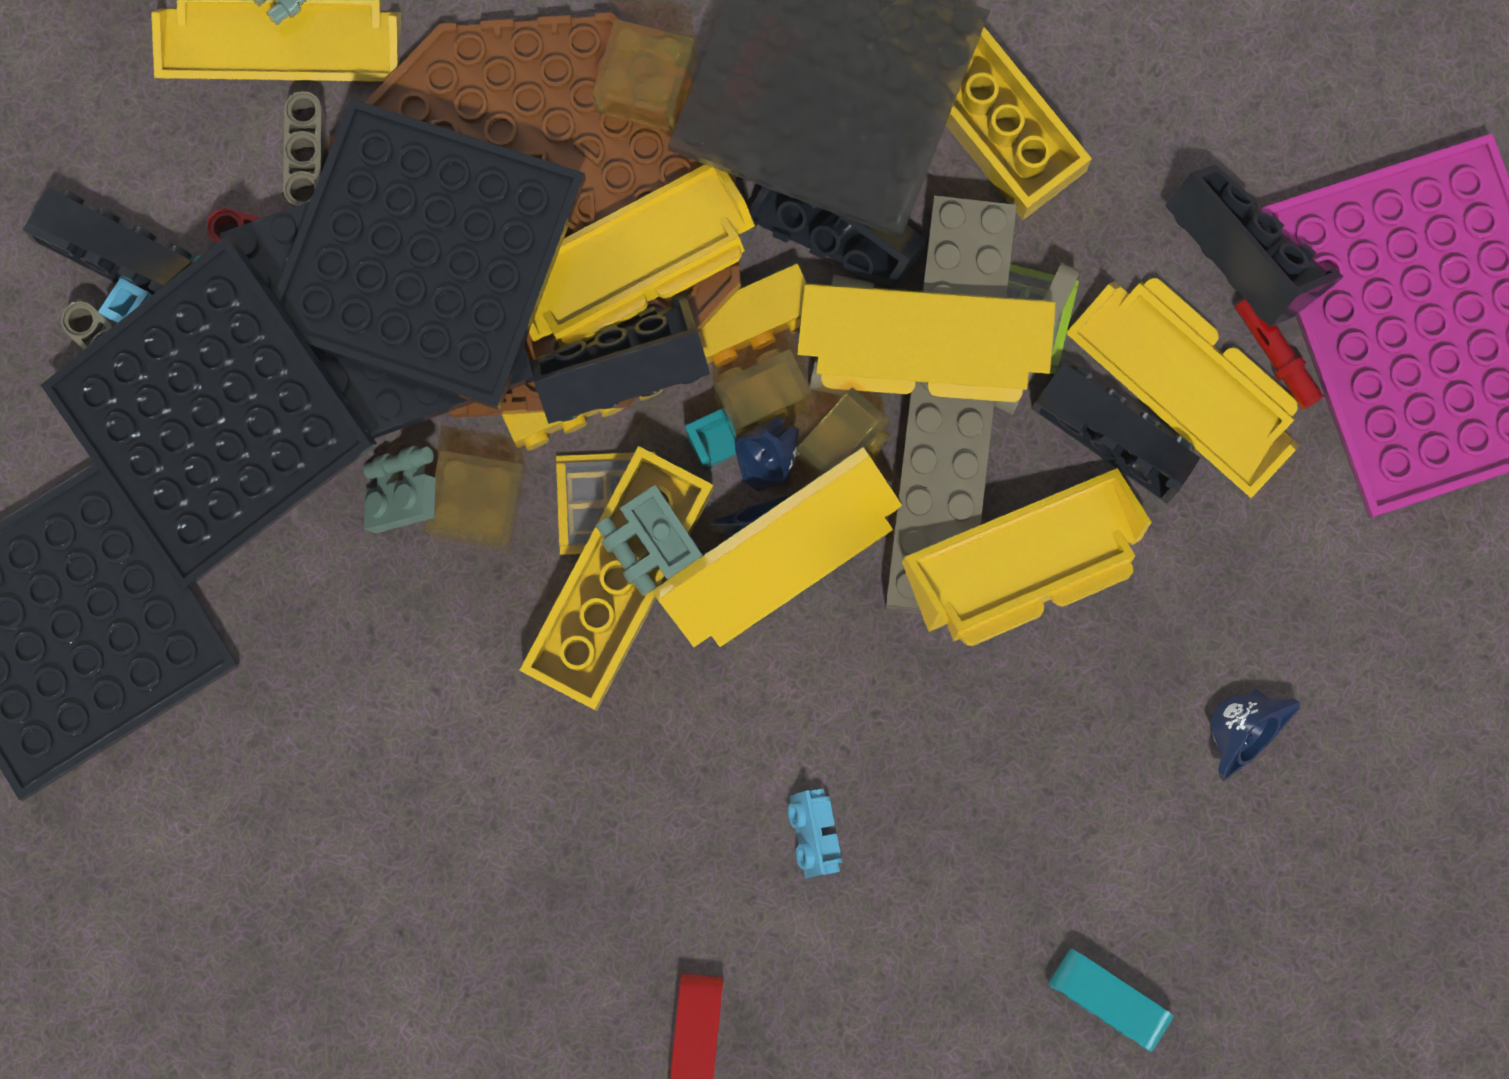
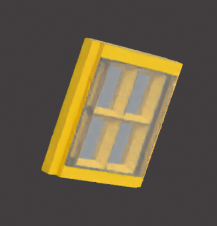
(583, 493)

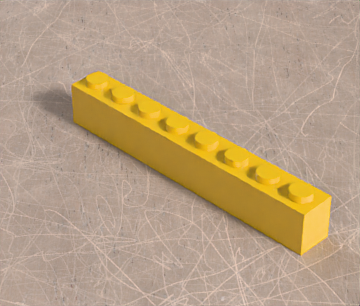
(744, 320)

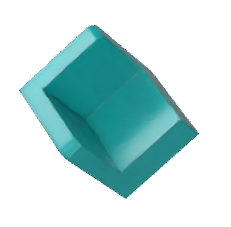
(711, 439)

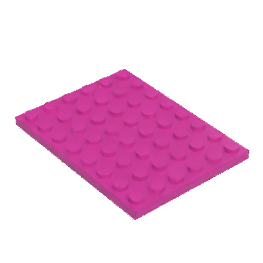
(1417, 324)

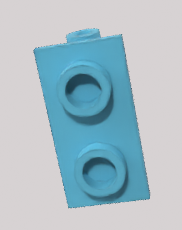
(808, 814)

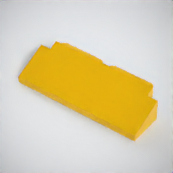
(241, 42)
(642, 254)
(905, 337)
(1207, 396)
(781, 552)
(1040, 553)

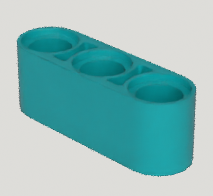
(1111, 1000)

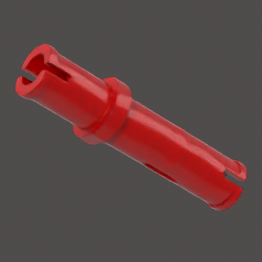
(1288, 366)

